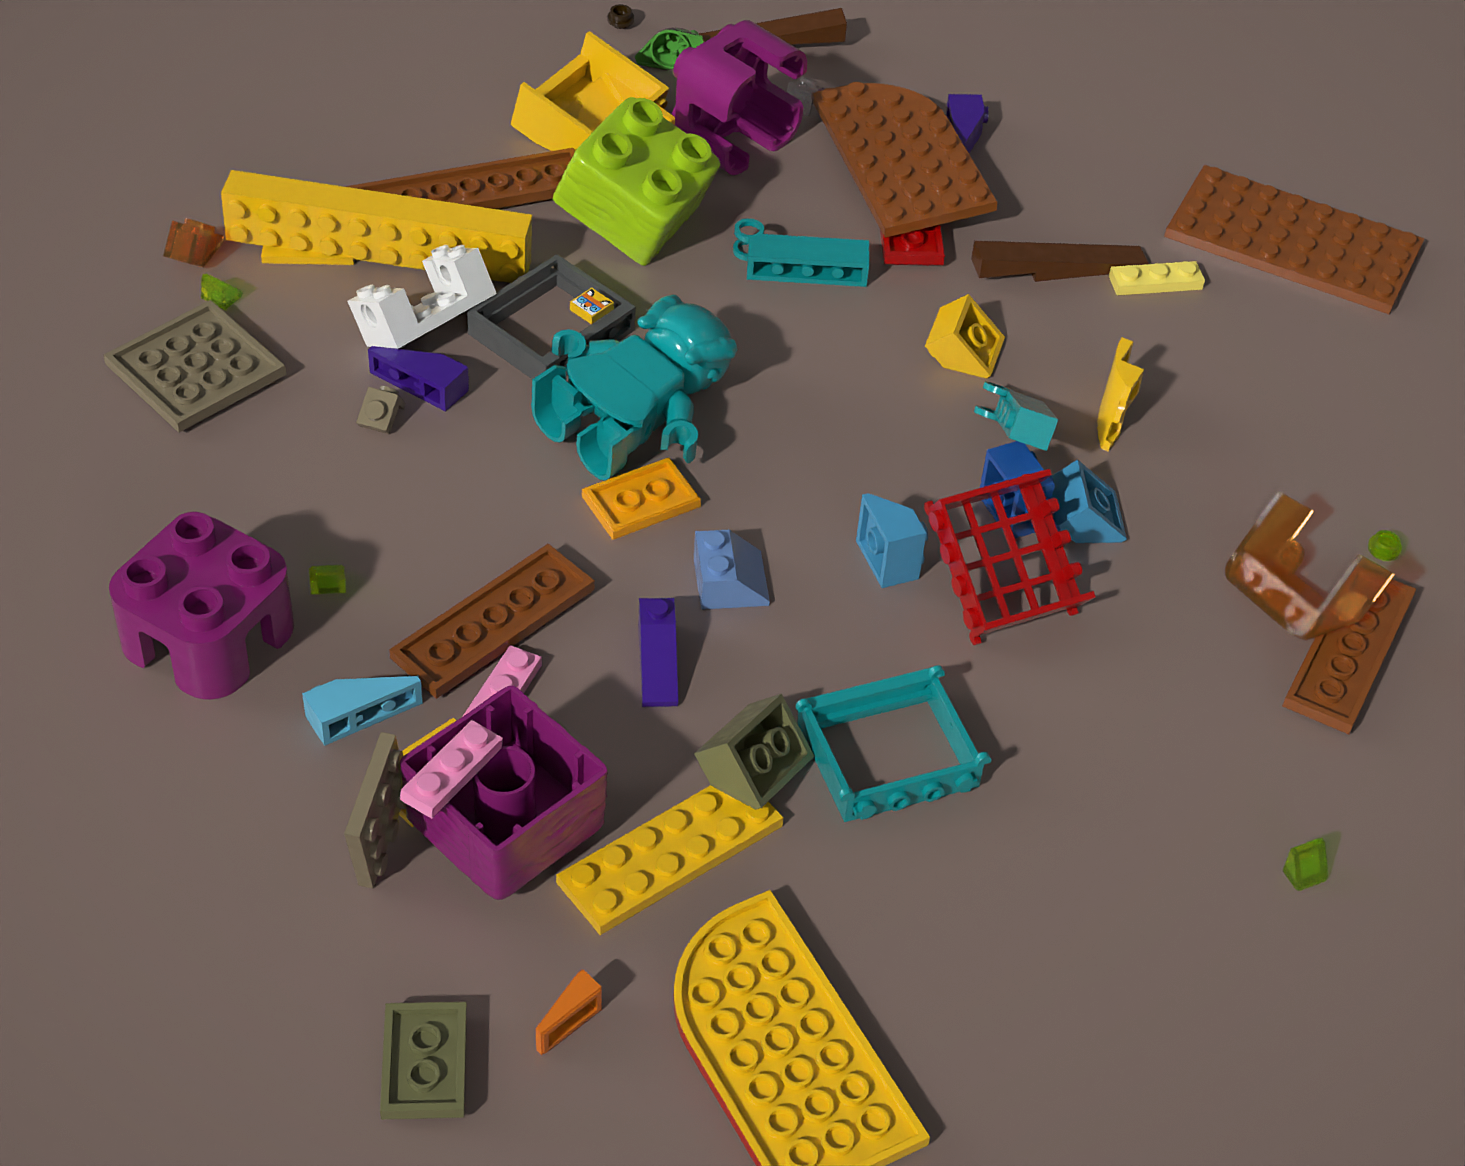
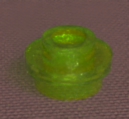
(1385, 545)

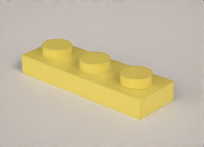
(1156, 278)

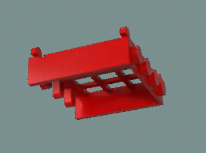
(1049, 539)

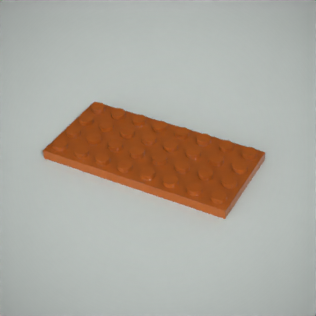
(1295, 238)

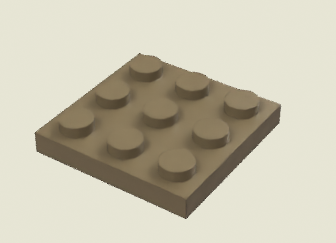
(376, 812)

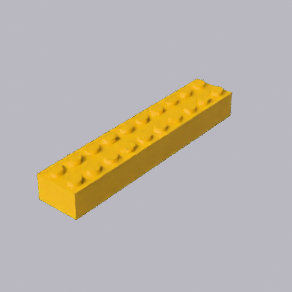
(370, 223)

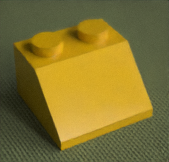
(965, 338)

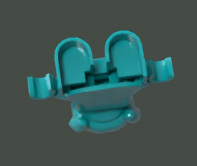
(633, 384)

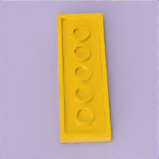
(663, 856)

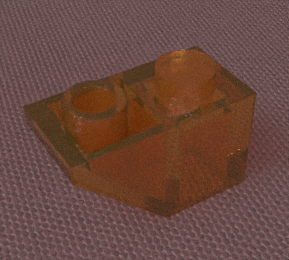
(192, 242)

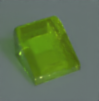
(1307, 864)

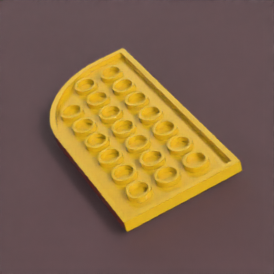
(785, 1047)

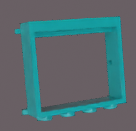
(879, 698)

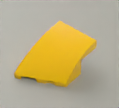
(1119, 393)

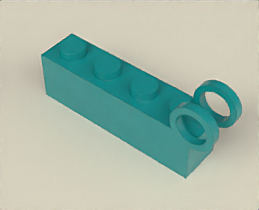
(802, 257)
(1021, 416)

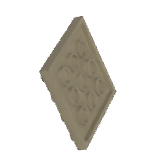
(194, 365)

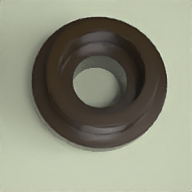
(620, 16)

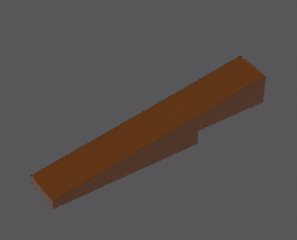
(804, 29)
(1051, 260)

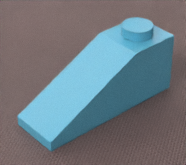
(358, 703)

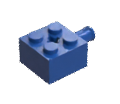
(1007, 463)

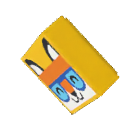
(591, 305)

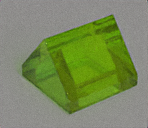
(218, 291)
(327, 579)

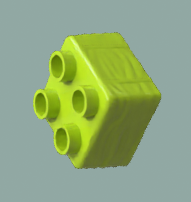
(637, 179)

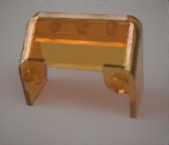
(1266, 569)

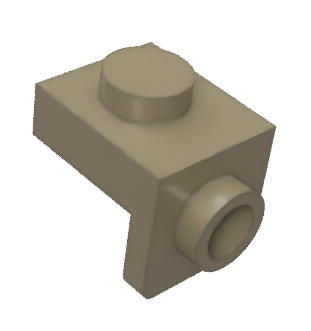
(380, 409)

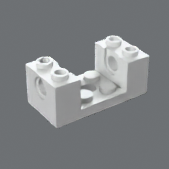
(458, 284)

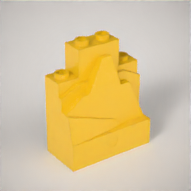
(583, 95)

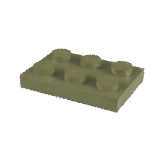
(424, 1060)

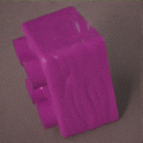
(523, 806)

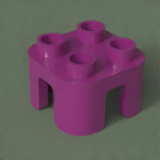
(728, 91)
(200, 596)

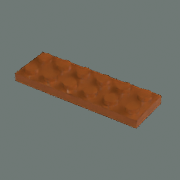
(491, 620)
(1346, 662)

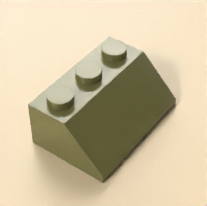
(755, 752)

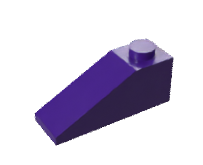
(967, 117)
(422, 374)
(658, 652)

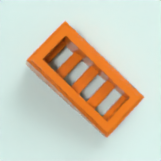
(571, 1010)

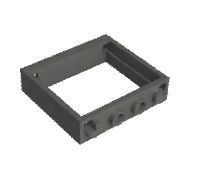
(527, 288)

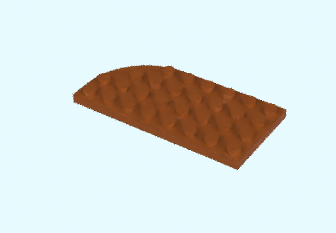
(903, 156)

